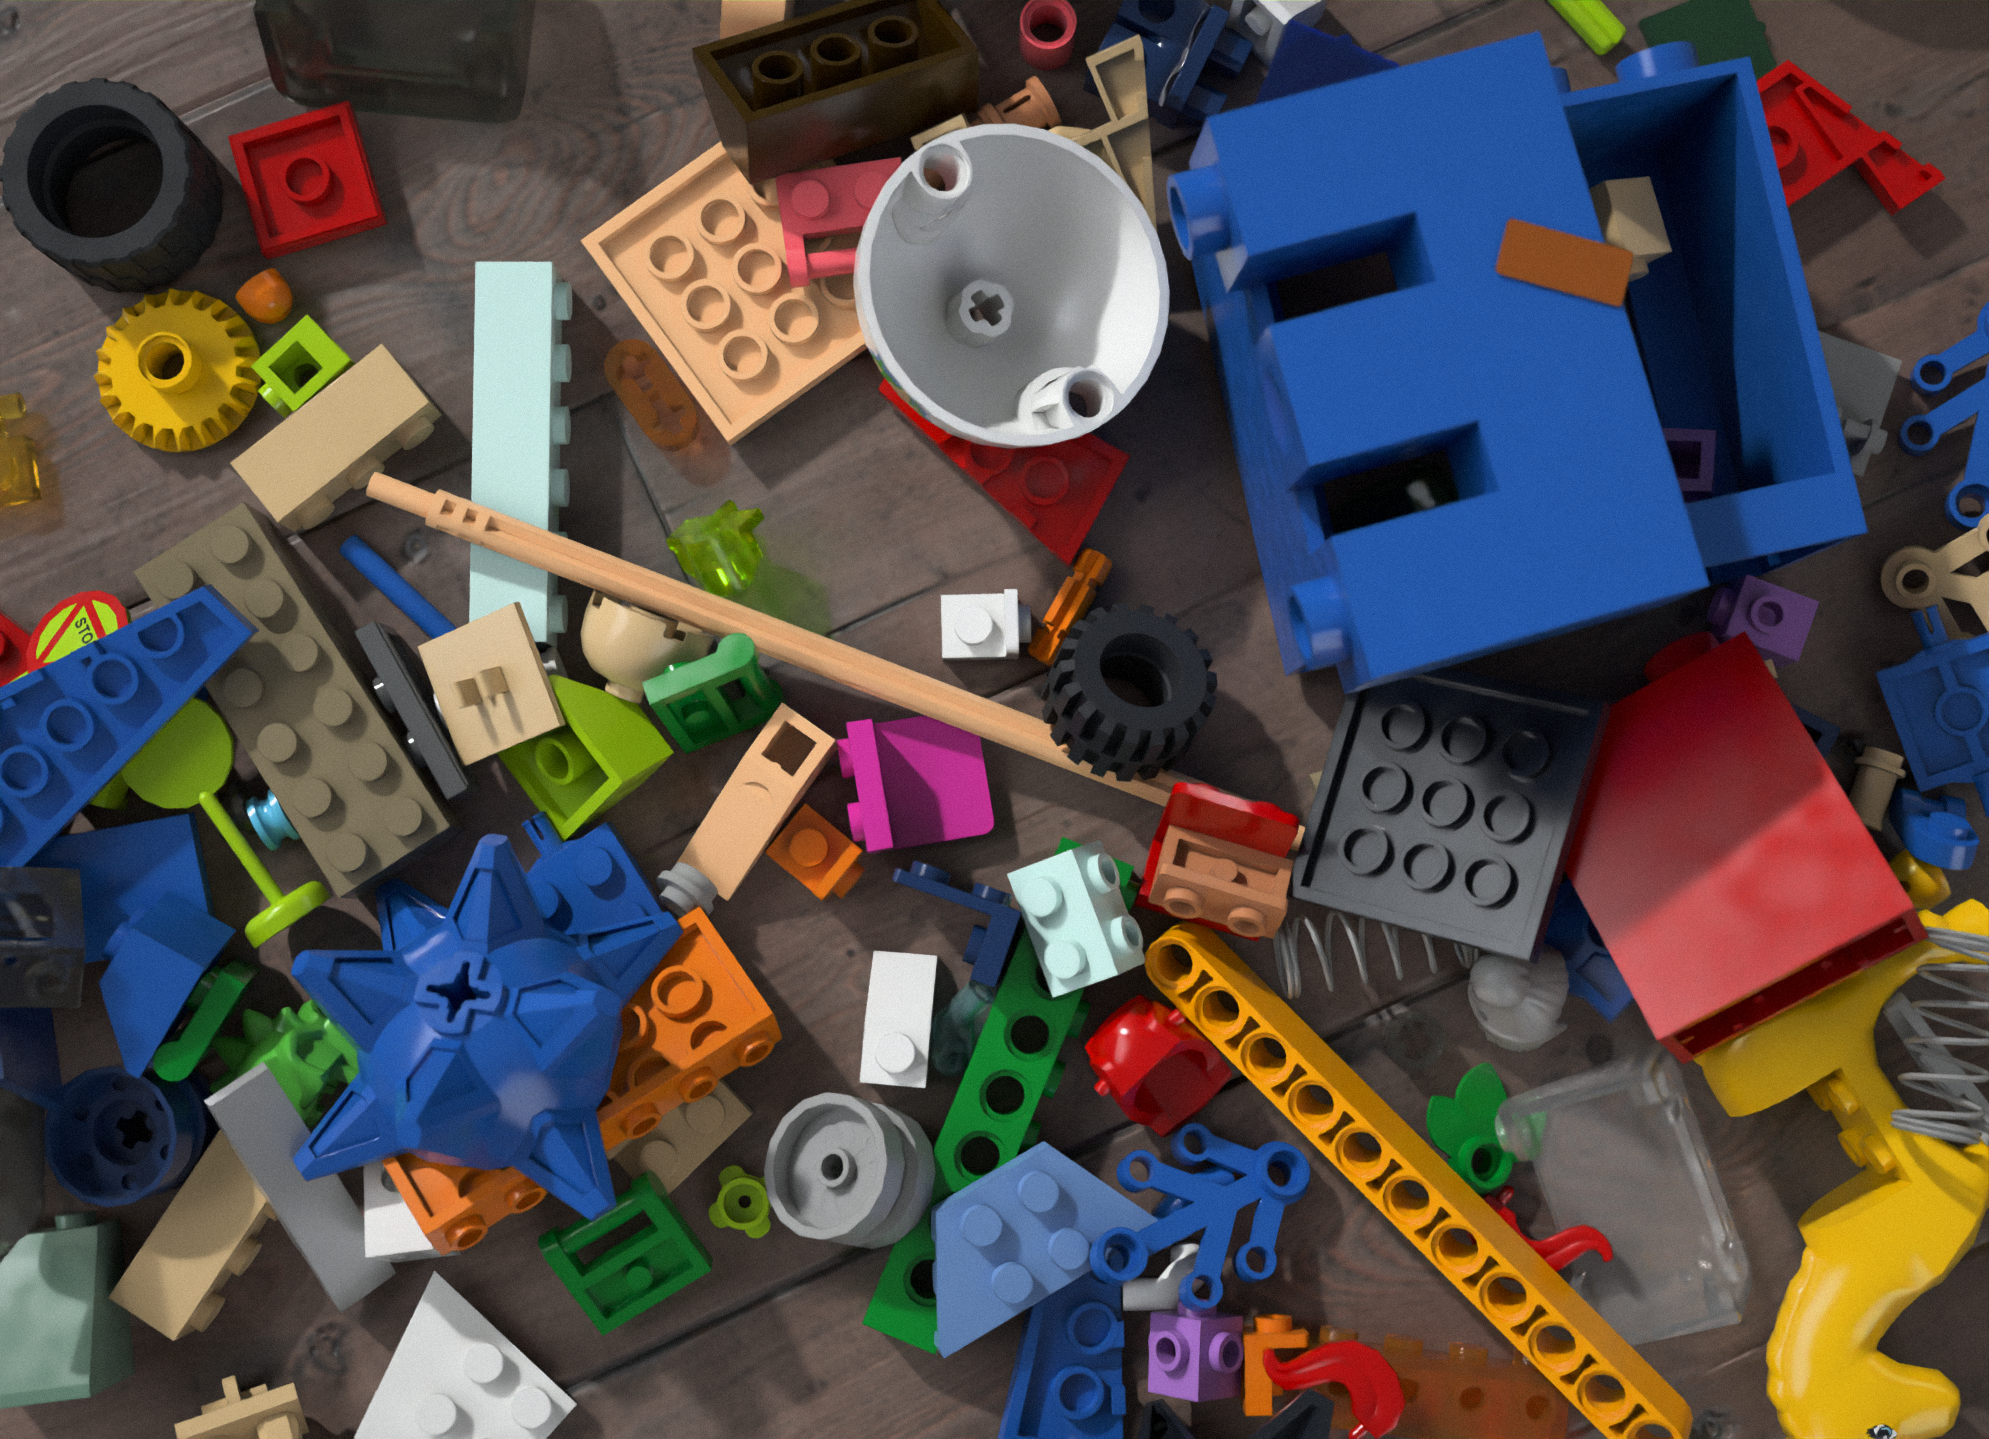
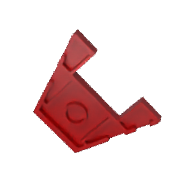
(1820, 137)

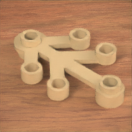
(1940, 578)

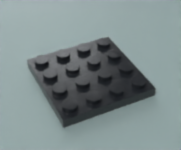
(1451, 808)

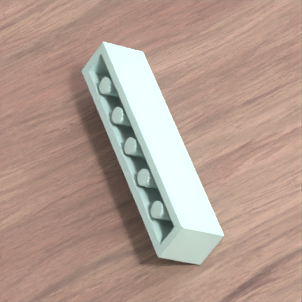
(520, 432)

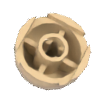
(635, 644)

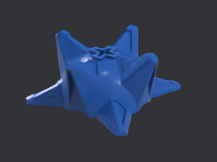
(480, 1032)

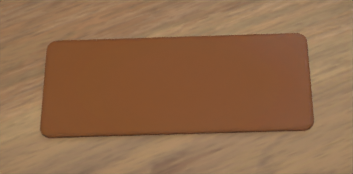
(1564, 262)

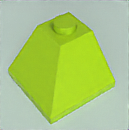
(590, 760)

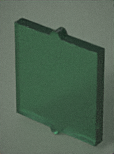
(1717, 28)

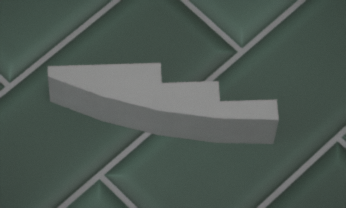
(314, 1213)

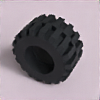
(1152, 657)

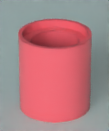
(1047, 54)

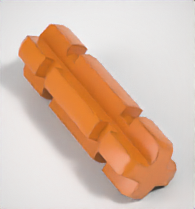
(1070, 604)

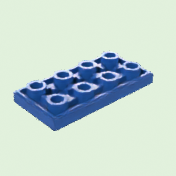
(130, 868)

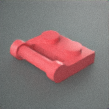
(827, 205)

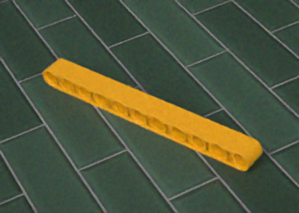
(1406, 1156)

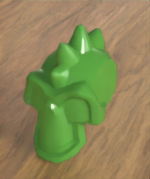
(300, 1051)

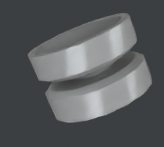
(849, 1171)

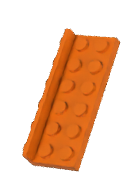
(679, 1037)

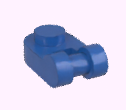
(1934, 828)

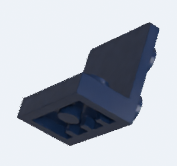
(986, 945)

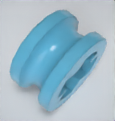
(270, 821)

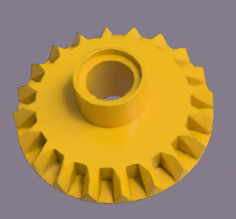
(208, 394)

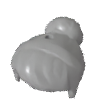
(1519, 1000)

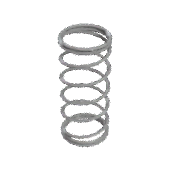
(1287, 962)
(1910, 1119)

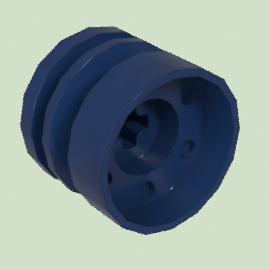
(103, 1145)

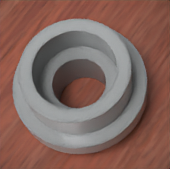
(686, 890)

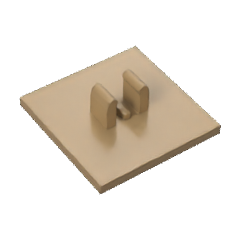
(491, 684)

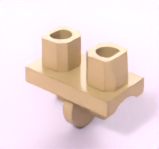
(248, 1415)

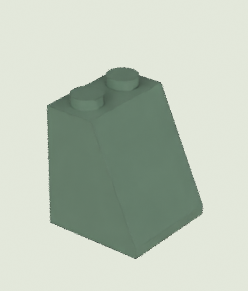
(55, 1313)

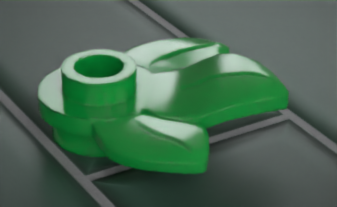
(1468, 1124)

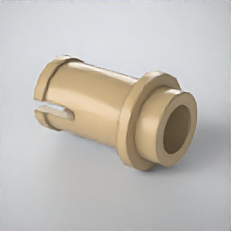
(1875, 785)

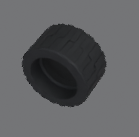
(60, 135)

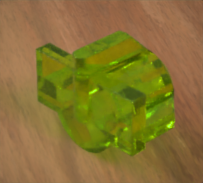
(719, 549)

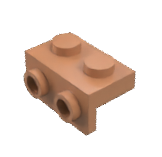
(1221, 882)

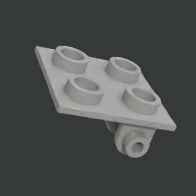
(1861, 389)

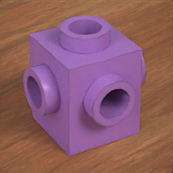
(1195, 1353)

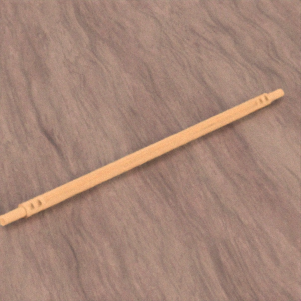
(770, 635)

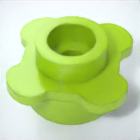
(728, 1210)

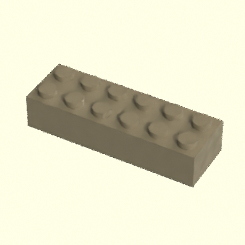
(308, 708)

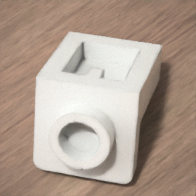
(984, 626)

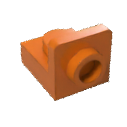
(817, 854)
(1272, 1332)

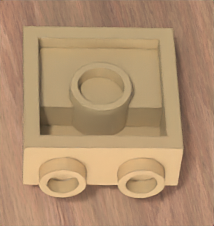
(684, 1137)

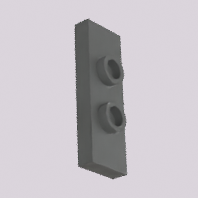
(404, 691)

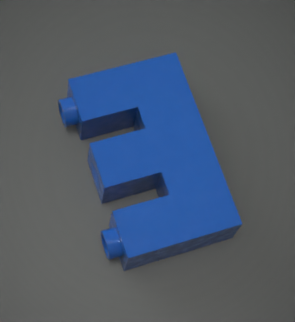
(1523, 385)

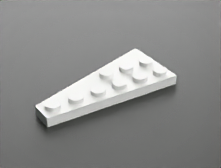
(460, 1380)

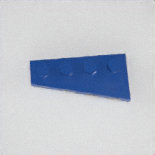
(1069, 1365)

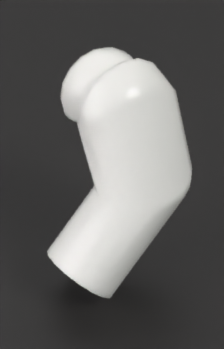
(1162, 1291)

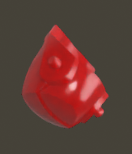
(1155, 1064)

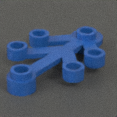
(1954, 412)
(1211, 1208)

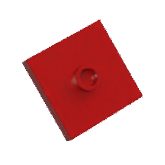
(307, 180)

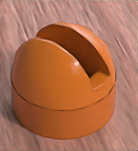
(266, 297)

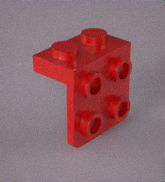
(1222, 816)

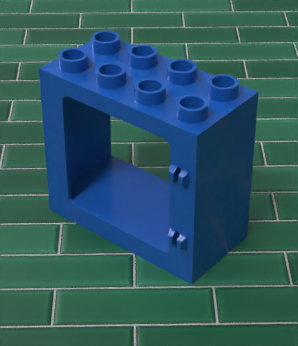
(1714, 320)

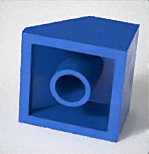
(154, 972)

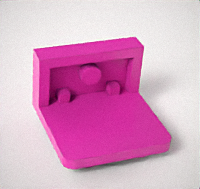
(915, 783)

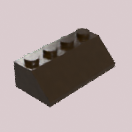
(836, 82)

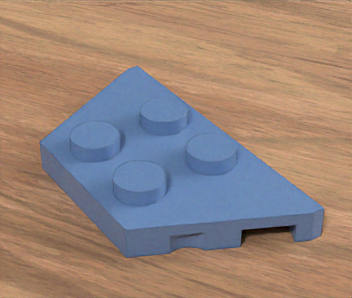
(1018, 1240)

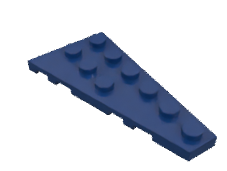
(96, 708)

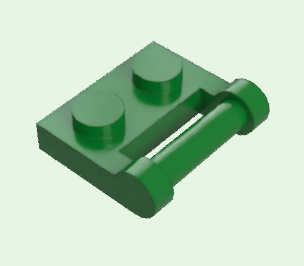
(697, 707)
(213, 1005)
(636, 1270)

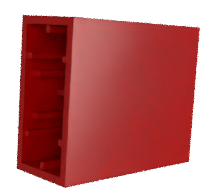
(1727, 852)

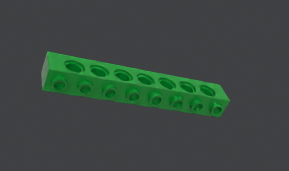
(898, 1303)

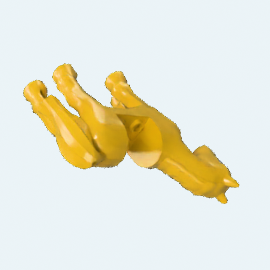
(1882, 1231)

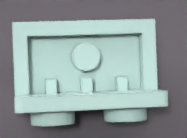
(1077, 918)

